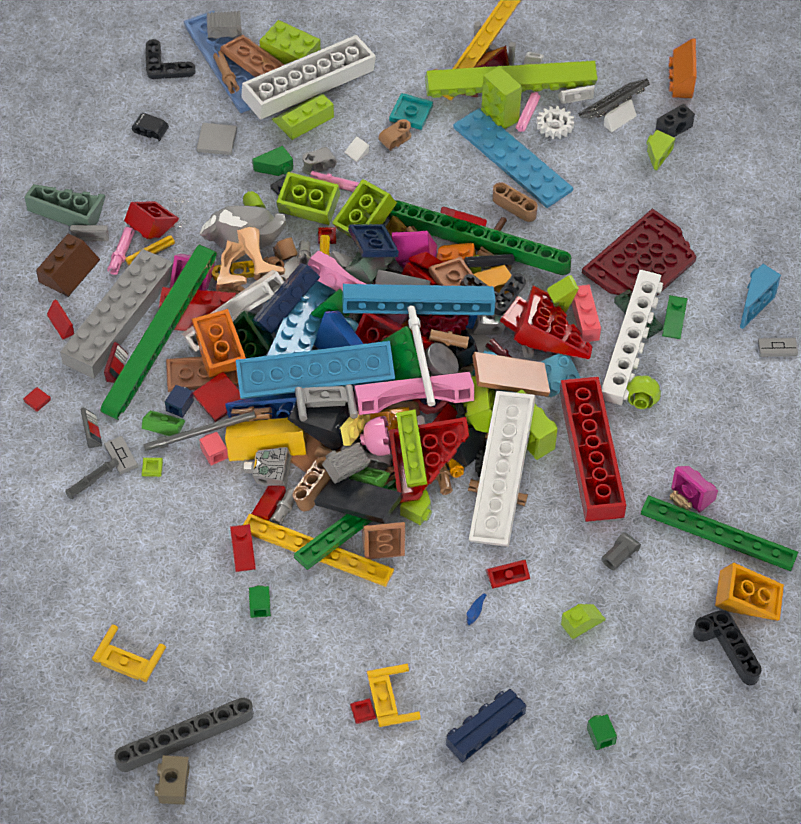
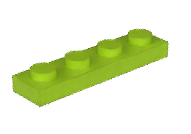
(411, 448)

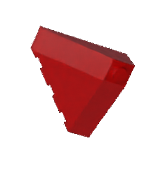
(546, 327)
(438, 445)

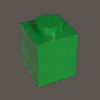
(259, 601)
(601, 731)

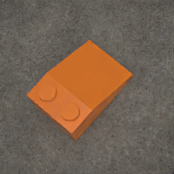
(218, 342)

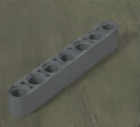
(190, 726)

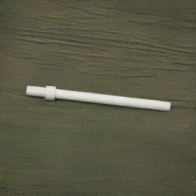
(414, 325)

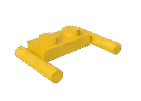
(124, 661)
(384, 698)

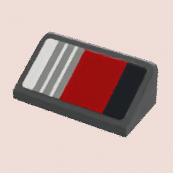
(91, 428)

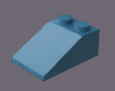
(761, 292)

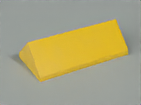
(252, 436)

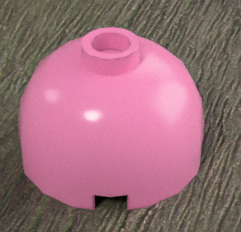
(377, 437)

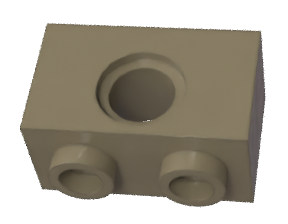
(177, 768)

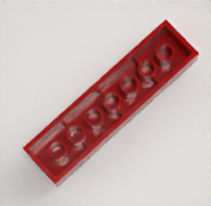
(592, 449)

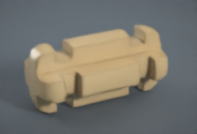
(680, 500)

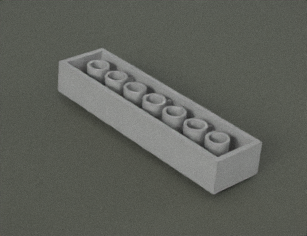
(117, 313)

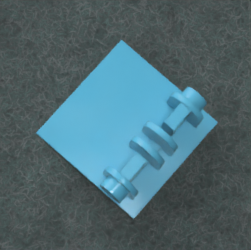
(559, 368)

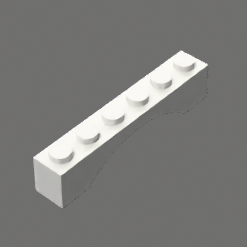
(246, 300)

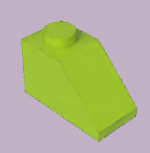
(659, 148)
(417, 510)
(581, 619)

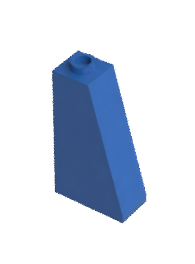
(335, 332)

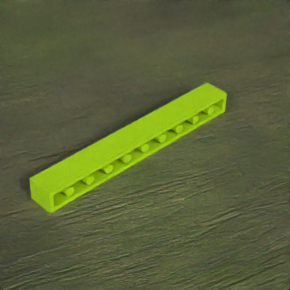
(530, 77)

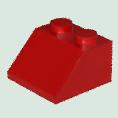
(149, 218)

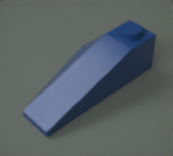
(280, 404)

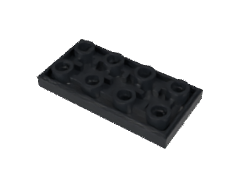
(359, 499)

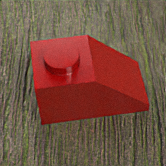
(242, 548)

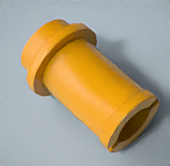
(456, 469)

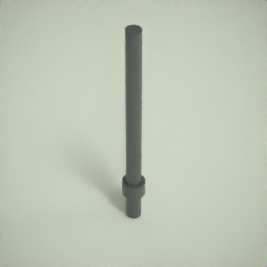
(164, 441)

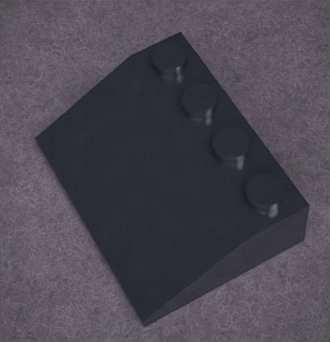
(323, 423)

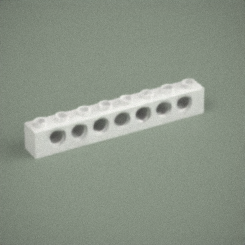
(645, 282)

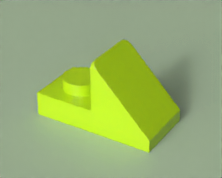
(563, 292)

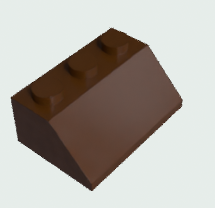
(67, 265)

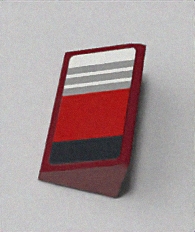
(115, 363)

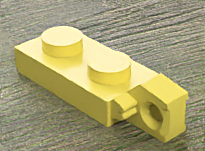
(353, 428)

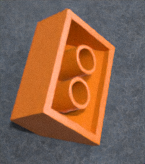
(683, 70)

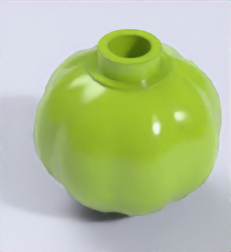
(643, 388)

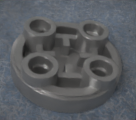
(441, 360)

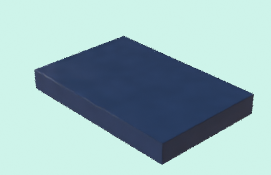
(373, 240)

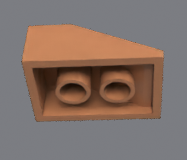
(384, 540)

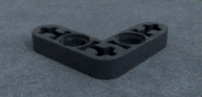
(158, 65)
(501, 295)

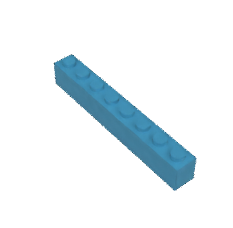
(425, 298)

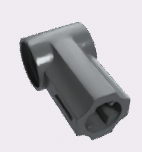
(622, 549)

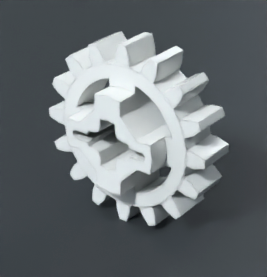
(555, 122)

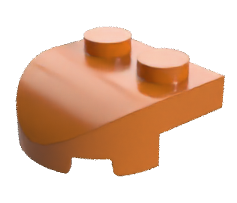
(454, 251)

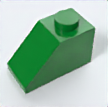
(273, 162)
(332, 303)
(674, 317)

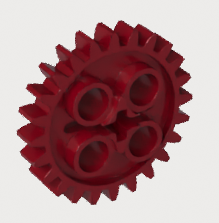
(442, 323)

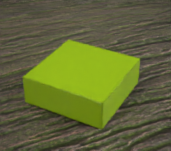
(152, 467)

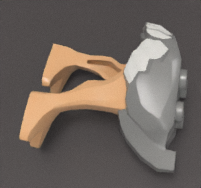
(242, 232)

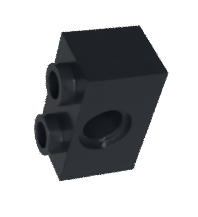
(676, 121)

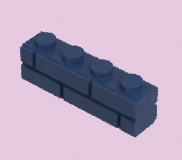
(286, 298)
(485, 725)

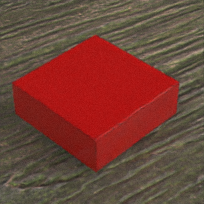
(330, 231)
(37, 399)
(362, 711)

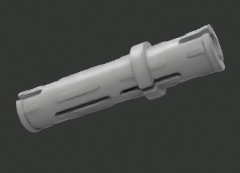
(304, 252)

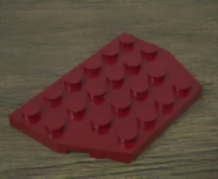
(648, 245)

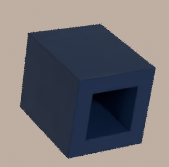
(179, 401)

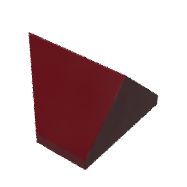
(494, 58)

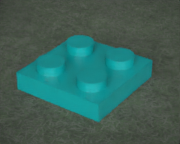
(412, 109)

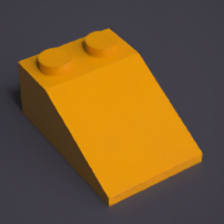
(748, 593)

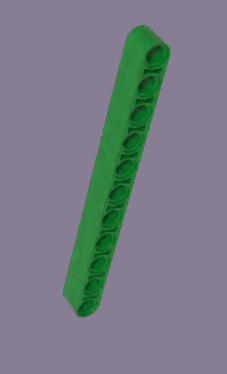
(495, 241)
(158, 332)

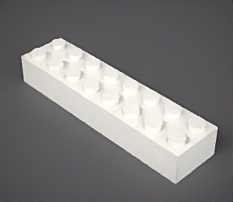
(308, 77)

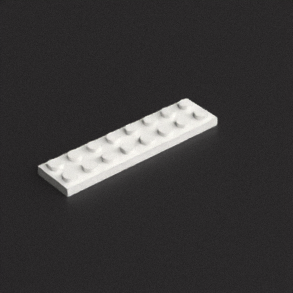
(502, 468)

